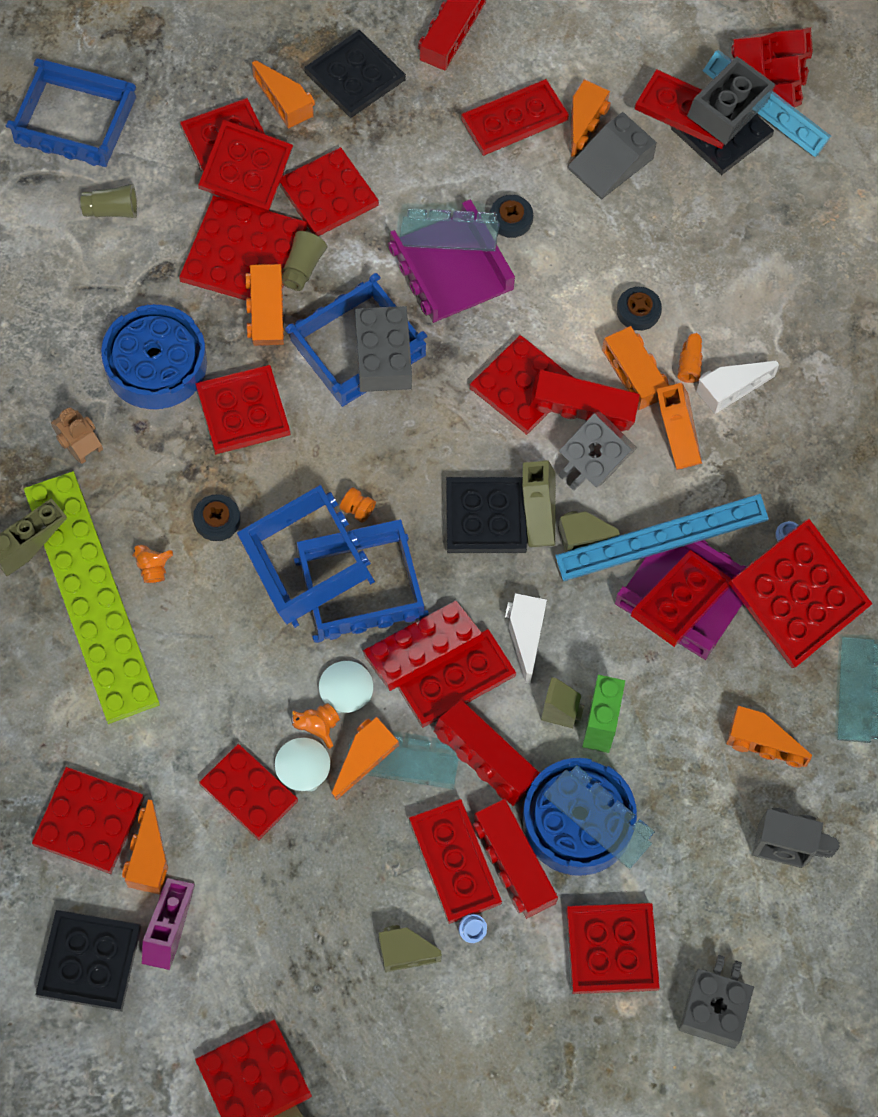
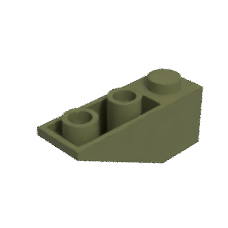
(540, 502)
(28, 535)

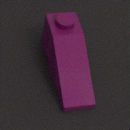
(167, 924)

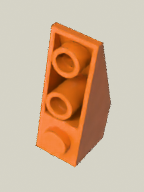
(587, 107)
(679, 425)
(760, 734)
(148, 862)

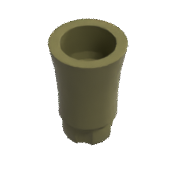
(110, 202)
(302, 259)

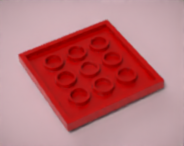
(234, 239)
(800, 593)

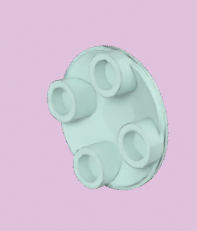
(346, 686)
(302, 764)

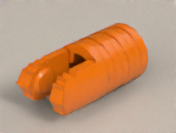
(691, 359)

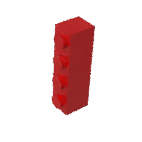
(448, 31)
(582, 398)
(486, 752)
(514, 858)

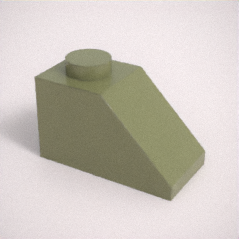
(583, 530)
(562, 704)
(405, 949)

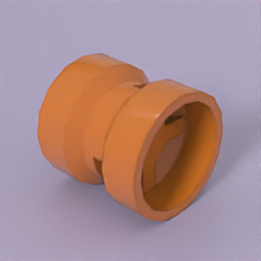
(357, 504)

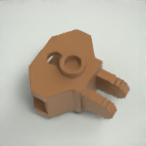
(76, 434)

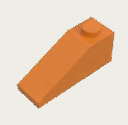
(284, 94)
(368, 749)

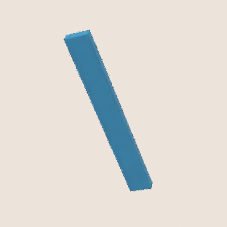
(662, 537)

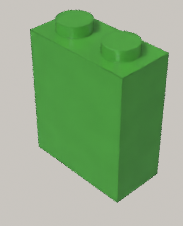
(603, 713)

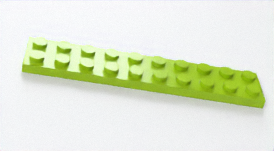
(94, 603)

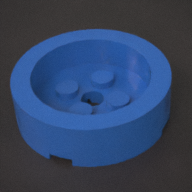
(157, 380)
(558, 838)

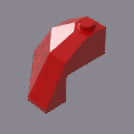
(779, 58)

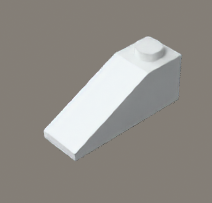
(733, 382)
(525, 627)

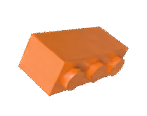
(265, 305)
(634, 365)

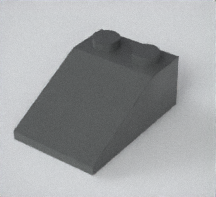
(613, 155)

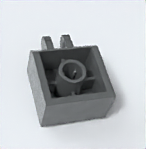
(581, 453)
(792, 838)
(729, 994)

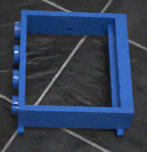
(80, 81)
(350, 389)
(367, 537)
(251, 539)

